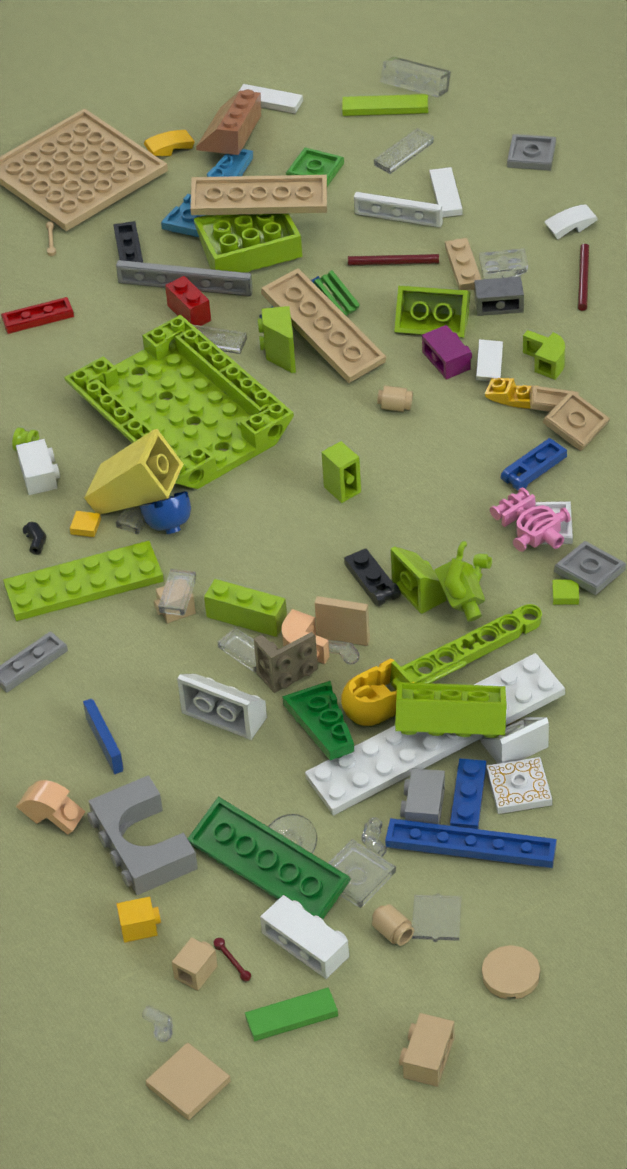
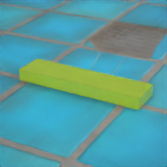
(385, 105)

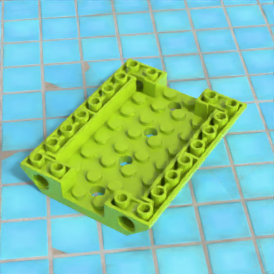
(202, 389)

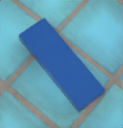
(103, 736)

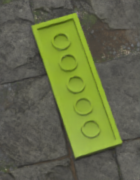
(83, 580)

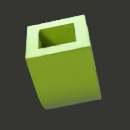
(547, 353)

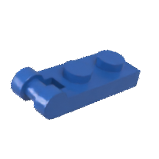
(534, 464)

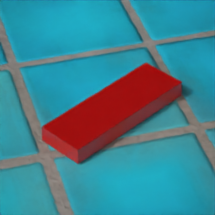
(37, 315)

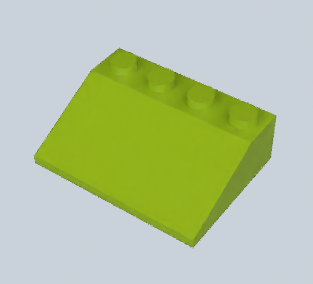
(248, 240)

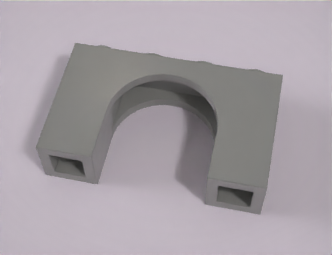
(141, 865)

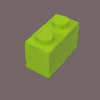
(341, 471)

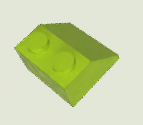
(277, 337)
(416, 579)

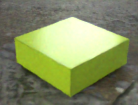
(565, 592)

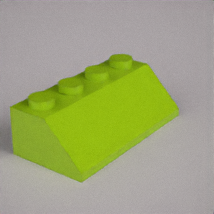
(450, 709)

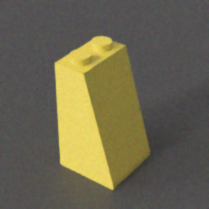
(135, 475)

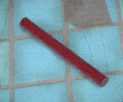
(393, 259)
(583, 277)

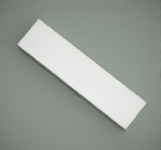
(398, 209)

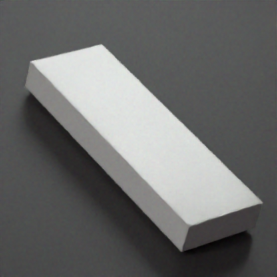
(277, 99)
(446, 191)

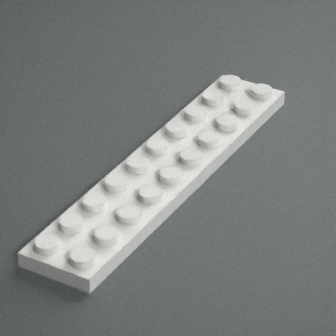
(392, 755)

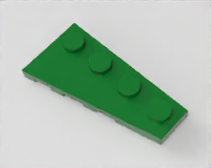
(321, 718)

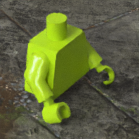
(462, 581)

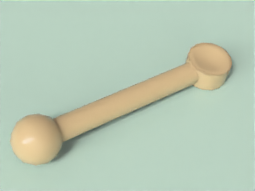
(51, 251)

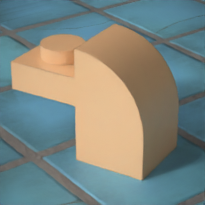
(300, 624)
(51, 801)

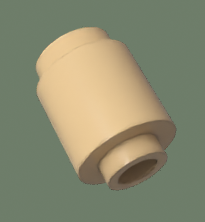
(395, 398)
(392, 924)

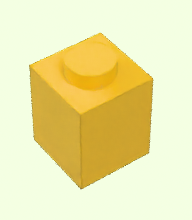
(138, 919)

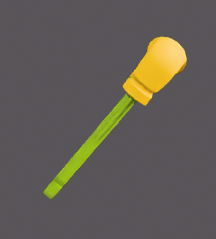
(371, 702)

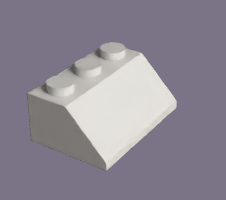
(221, 705)

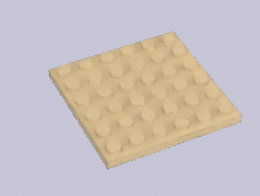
(77, 169)

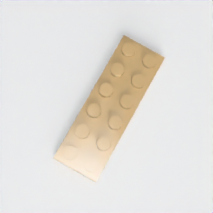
(259, 195)
(324, 325)

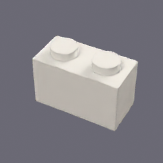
(37, 466)

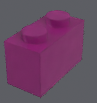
(446, 352)

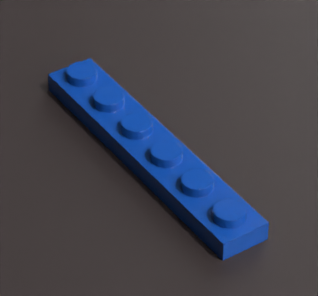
(471, 843)

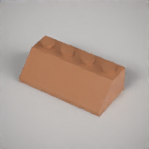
(232, 124)

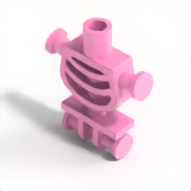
(534, 523)

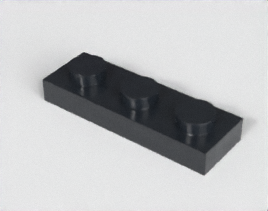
(128, 242)

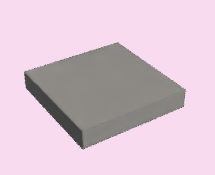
(531, 152)
(590, 567)

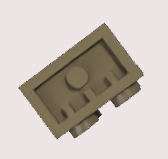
(285, 665)

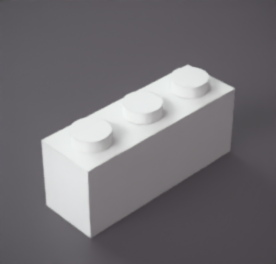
(305, 936)

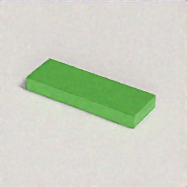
(291, 1014)

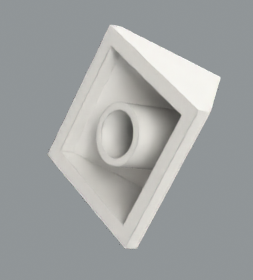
(520, 740)

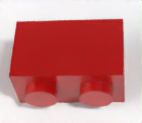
(188, 301)

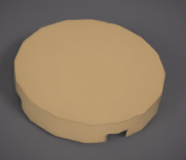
(511, 972)

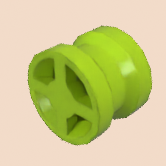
(22, 436)

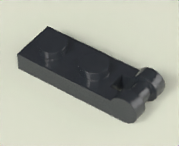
(371, 577)

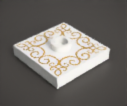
(519, 785)

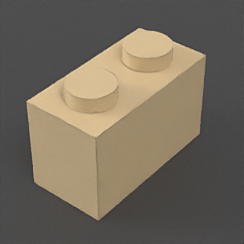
(428, 1049)

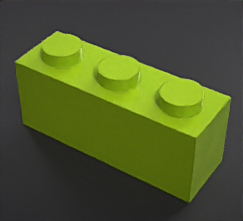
(245, 607)

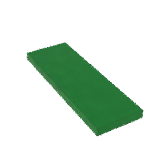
(267, 858)

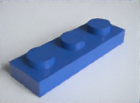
(468, 793)

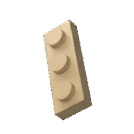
(462, 263)

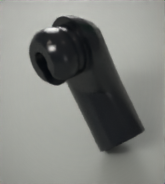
(38, 536)

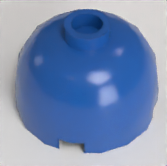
(168, 513)

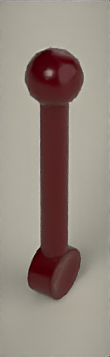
(219, 944)

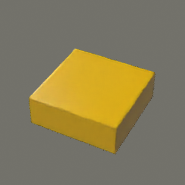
(85, 523)

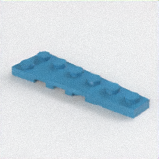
(180, 218)

